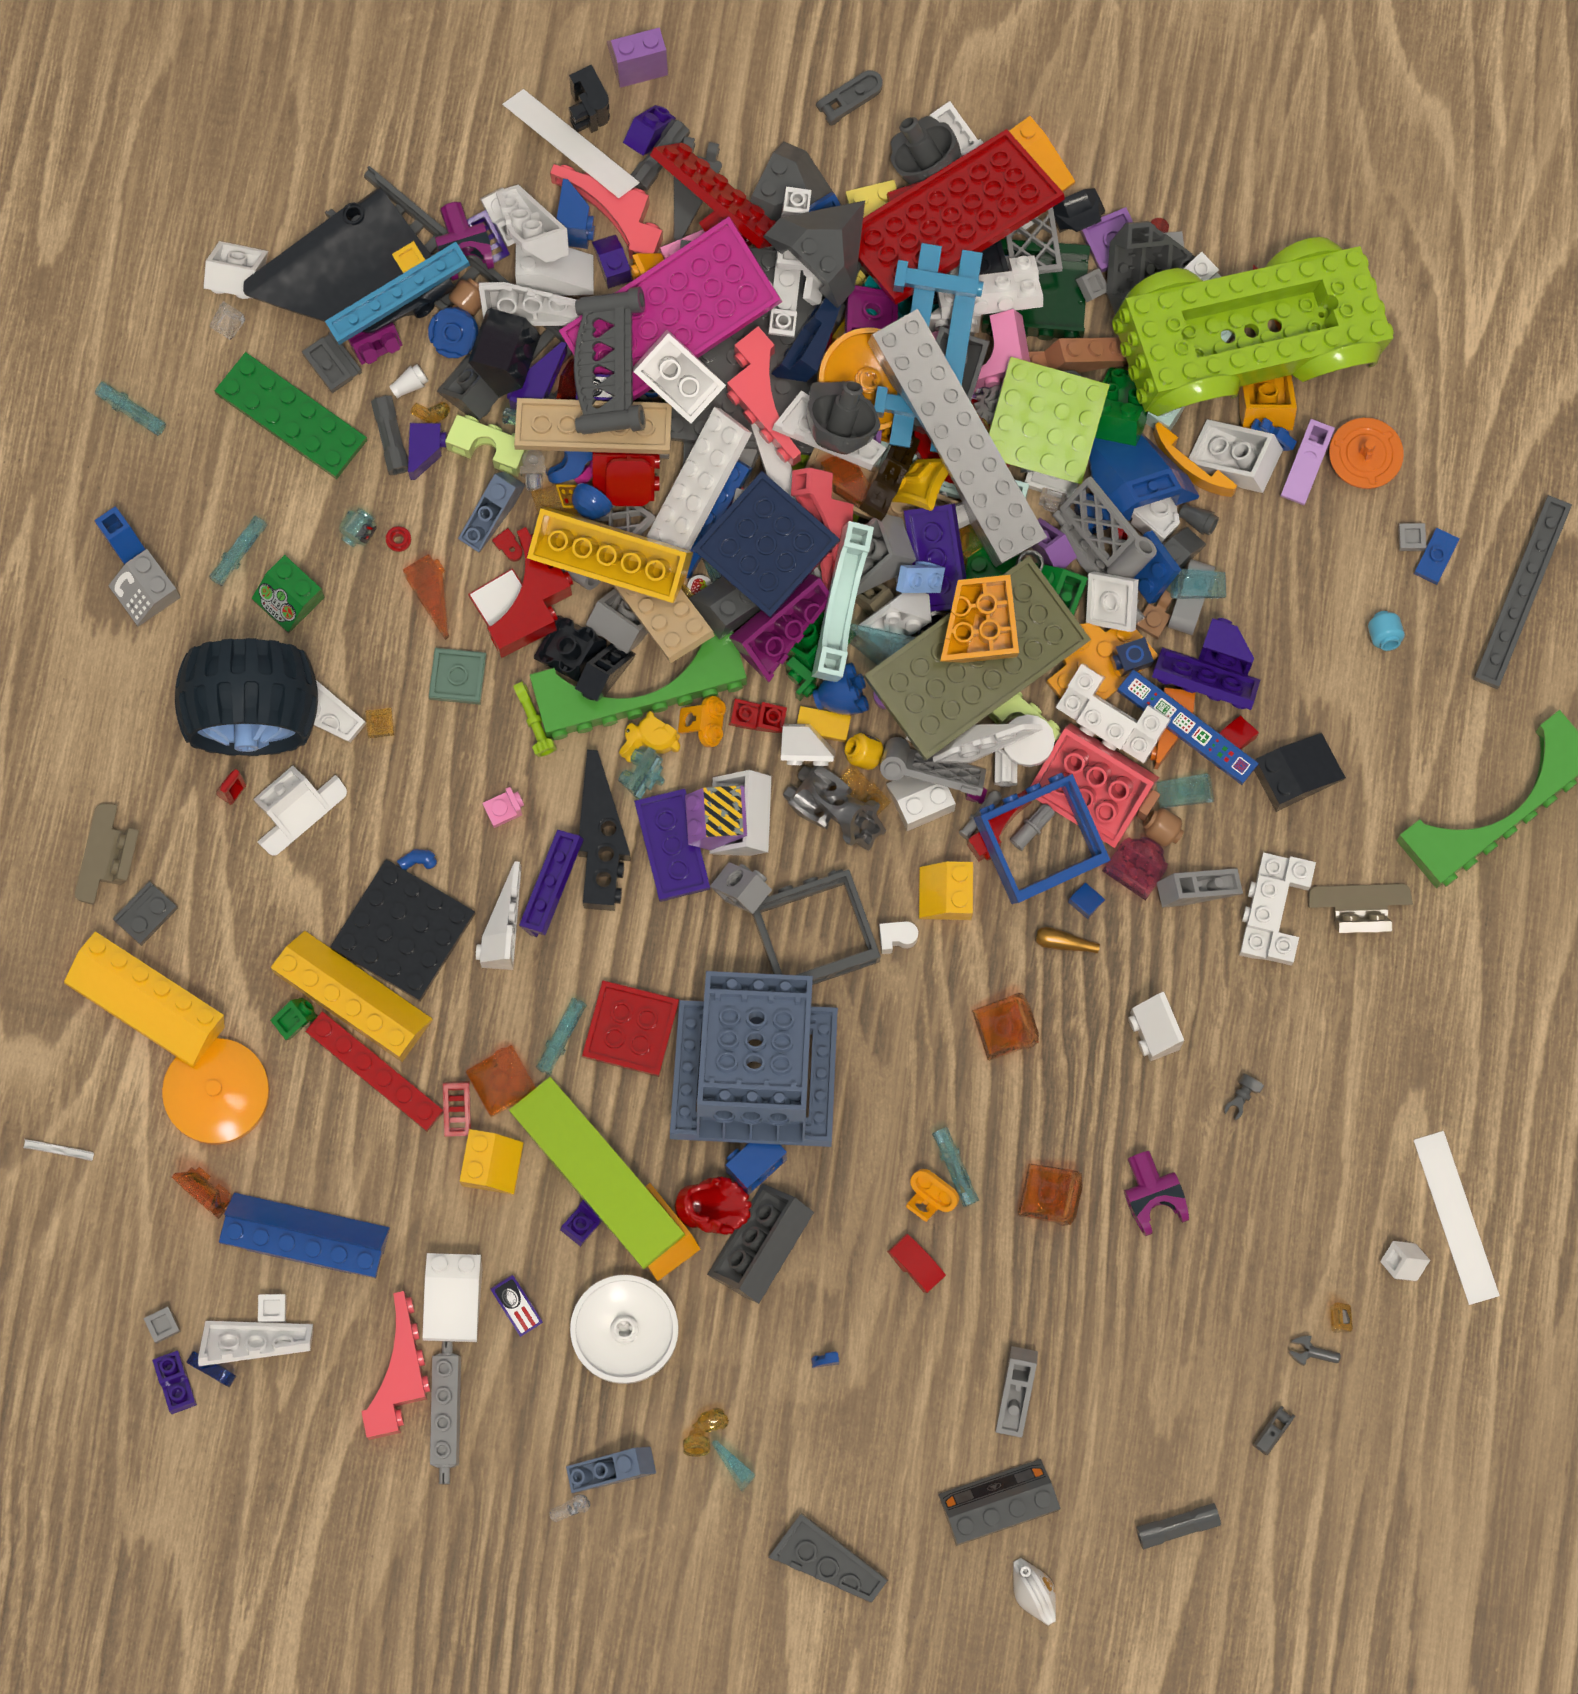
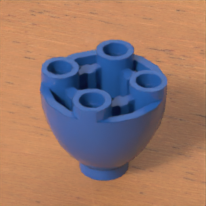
(843, 696)

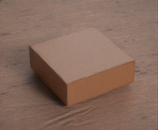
(1148, 805)

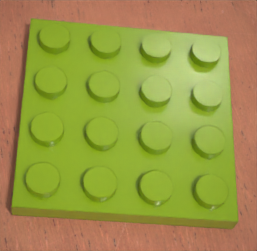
(1047, 419)

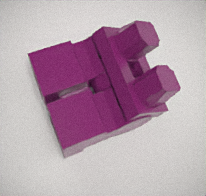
(373, 345)

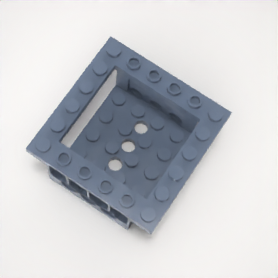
(762, 1102)

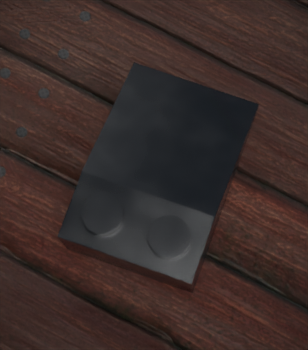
(1298, 771)

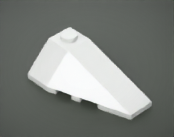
(532, 225)
(534, 305)
(982, 741)
(500, 933)

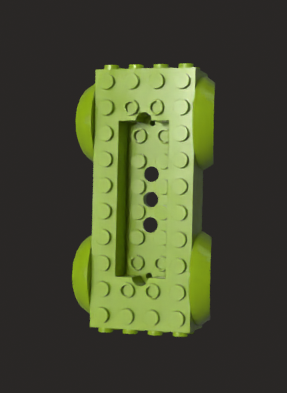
(1312, 288)

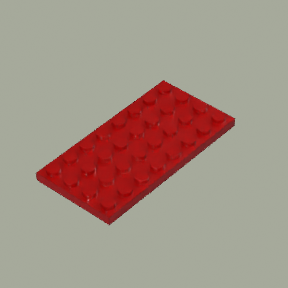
(957, 208)

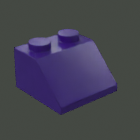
(1226, 647)

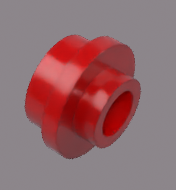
(396, 532)

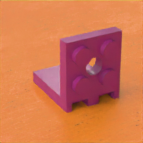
(869, 298)

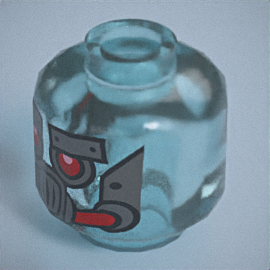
(357, 527)

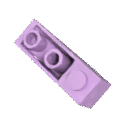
(1307, 462)

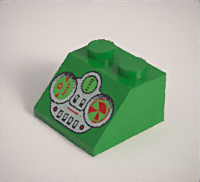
(287, 594)

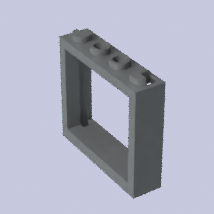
(809, 888)

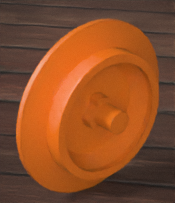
(1366, 453)

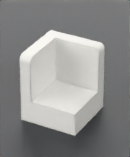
(1405, 1261)

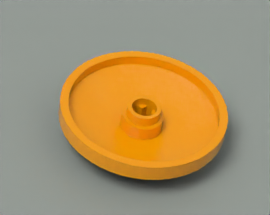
(853, 360)
(219, 1095)

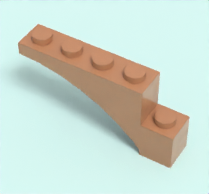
(1081, 354)

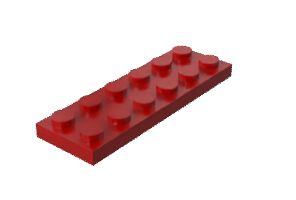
(715, 191)

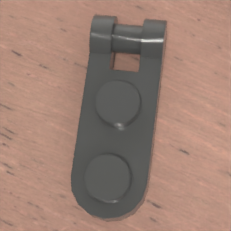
(850, 96)

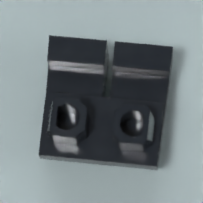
(593, 100)

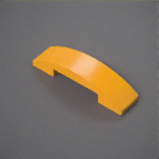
(1216, 484)

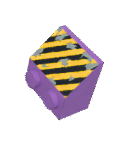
(716, 816)

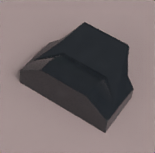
(1079, 211)

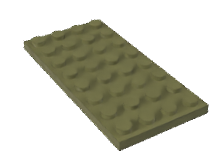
(945, 699)

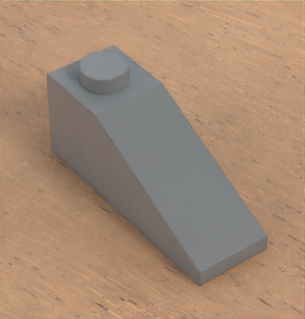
(1198, 887)
(1017, 1391)

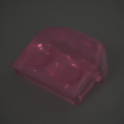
(1137, 865)

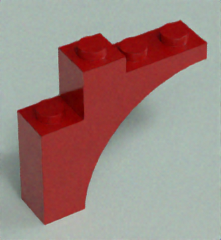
(532, 611)

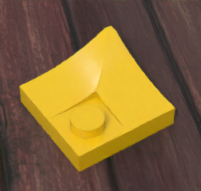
(922, 483)

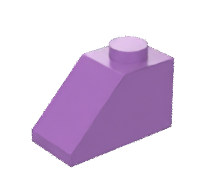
(1055, 548)

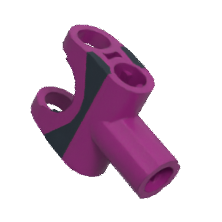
(471, 239)
(1153, 1191)

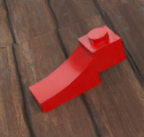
(998, 826)

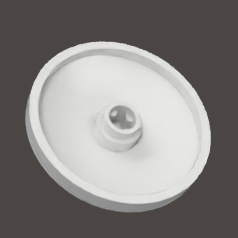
(624, 1329)

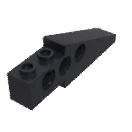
(597, 813)

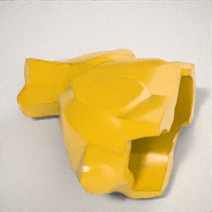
(650, 733)

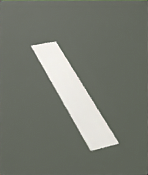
(571, 143)
(1456, 1218)

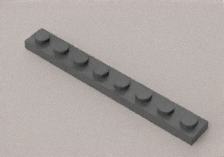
(1522, 592)

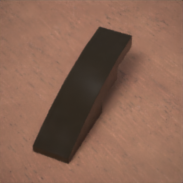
(888, 479)

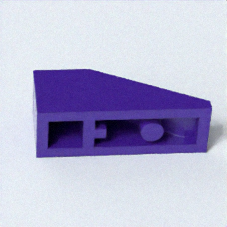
(541, 376)

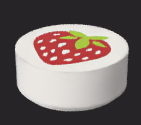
(698, 583)

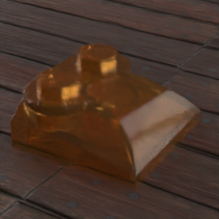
(1006, 1026)
(500, 1080)
(197, 1185)
(1051, 1194)

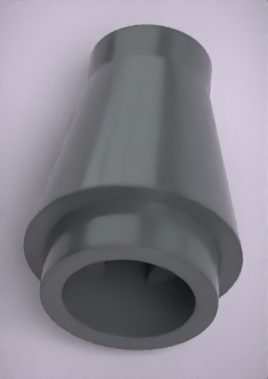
(1200, 519)

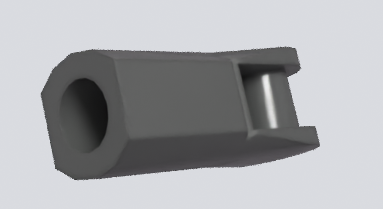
(1271, 1434)

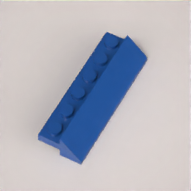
(304, 1235)

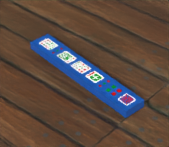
(1189, 727)

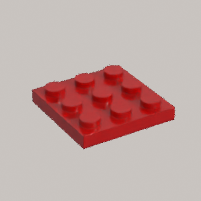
(630, 1028)

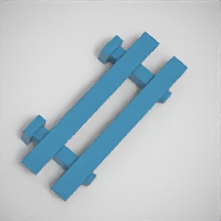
(925, 282)

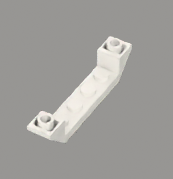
(786, 281)

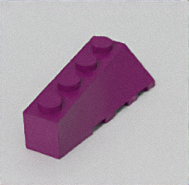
(768, 640)

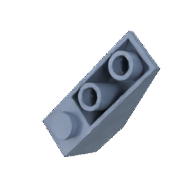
(491, 510)
(611, 1469)

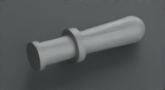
(993, 798)

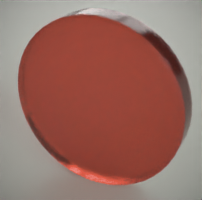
(1161, 224)

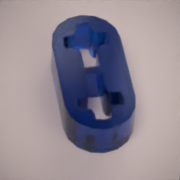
(214, 1370)

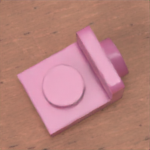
(504, 807)

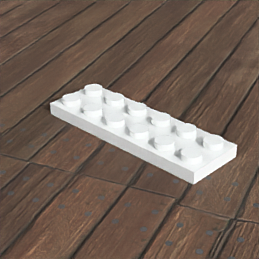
(700, 481)

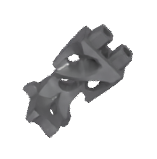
(837, 804)

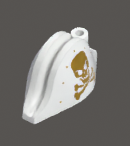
(1034, 1591)

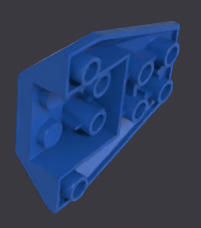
(1137, 475)

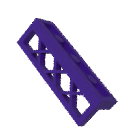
(550, 883)

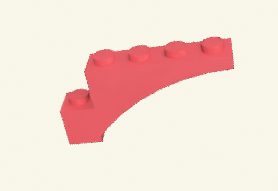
(624, 212)
(753, 392)
(814, 492)
(403, 1378)

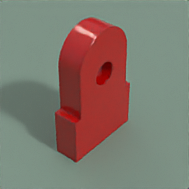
(505, 542)

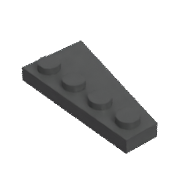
(825, 1558)

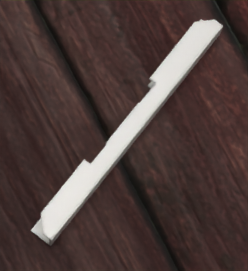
(40, 1146)

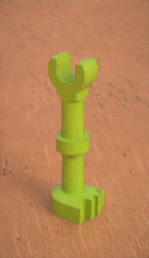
(544, 745)

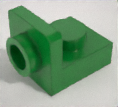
(800, 674)
(293, 1017)

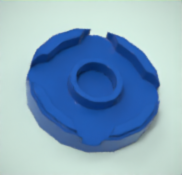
(453, 332)

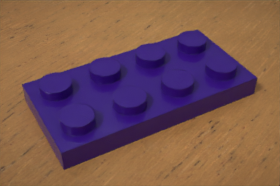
(937, 541)
(1206, 679)
(675, 865)

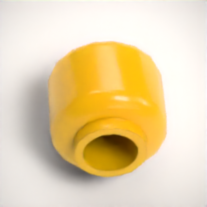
(864, 751)

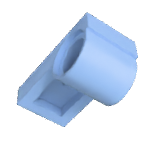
(920, 578)

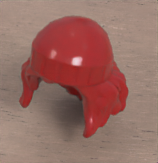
(713, 1205)

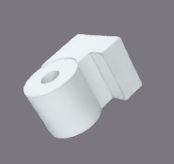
(897, 934)

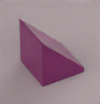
(977, 799)

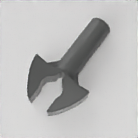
(1313, 1352)

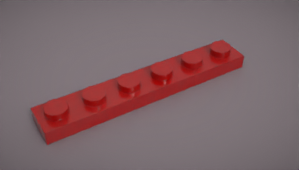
(374, 1071)

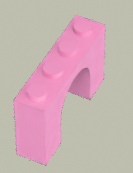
(1008, 342)

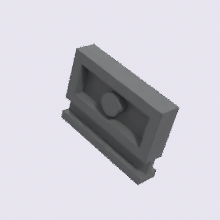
(331, 362)
(145, 913)

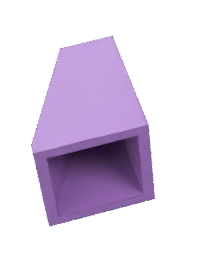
(638, 57)

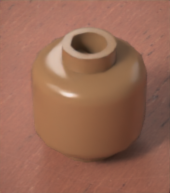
(466, 296)
(1163, 827)

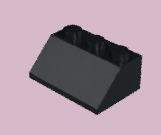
(504, 351)

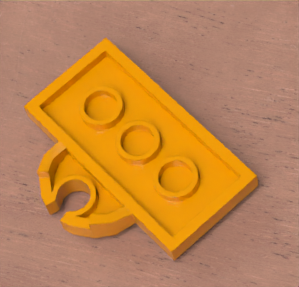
(1097, 657)

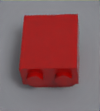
(626, 477)

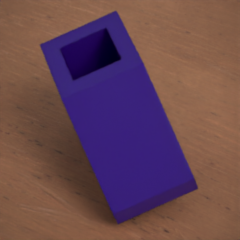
(647, 129)

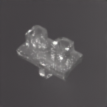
(533, 469)

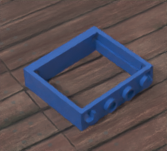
(1084, 821)

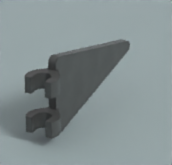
(685, 201)

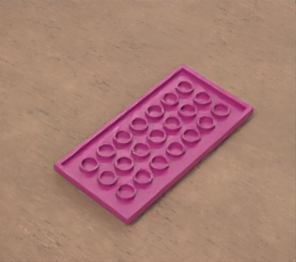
(696, 295)

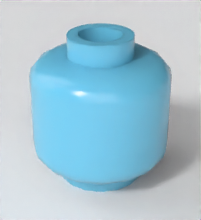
(1386, 630)

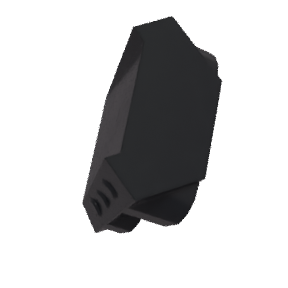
(569, 648)

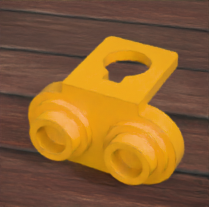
(708, 720)
(933, 1193)

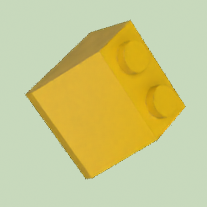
(946, 891)
(491, 1162)

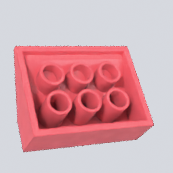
(1107, 780)

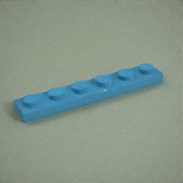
(397, 293)

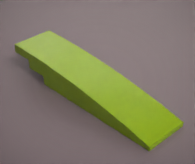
(596, 1172)

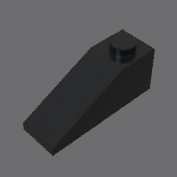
(603, 672)

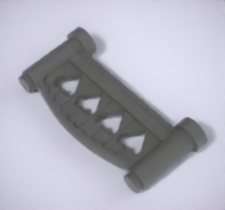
(619, 411)

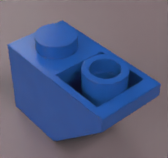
(119, 535)

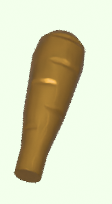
(1060, 940)

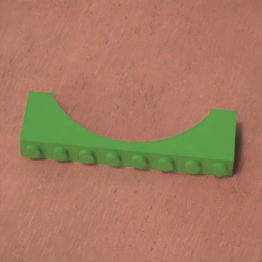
(565, 710)
(1446, 851)

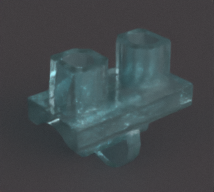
(646, 773)

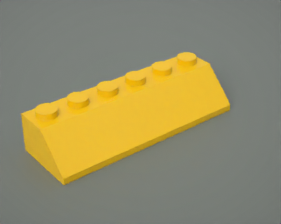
(609, 554)
(351, 995)
(144, 999)

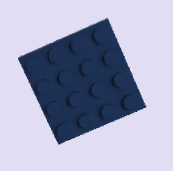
(766, 544)

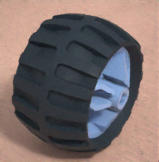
(246, 697)

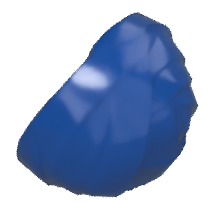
(590, 502)

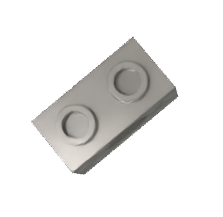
(741, 887)

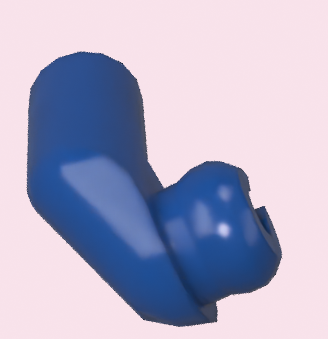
(418, 856)

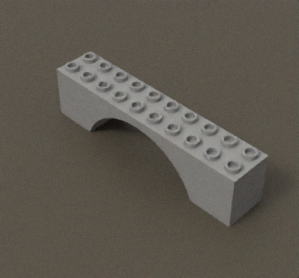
(969, 454)

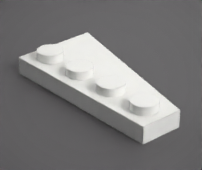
(795, 425)
(336, 716)
(251, 1340)

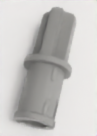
(1032, 827)

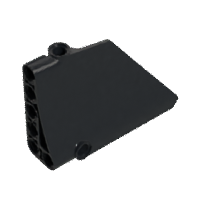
(344, 264)

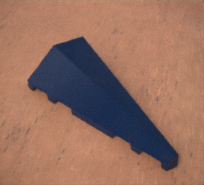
(808, 348)

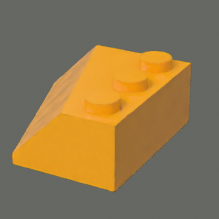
(981, 621)

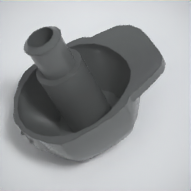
(923, 148)
(841, 416)

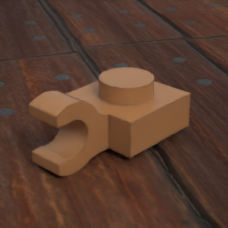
(1156, 617)

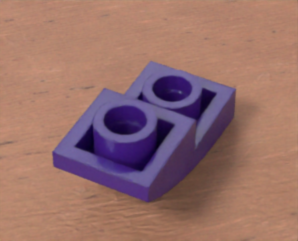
(581, 1224)
(174, 1382)

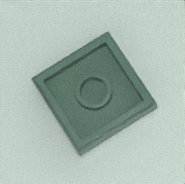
(457, 676)

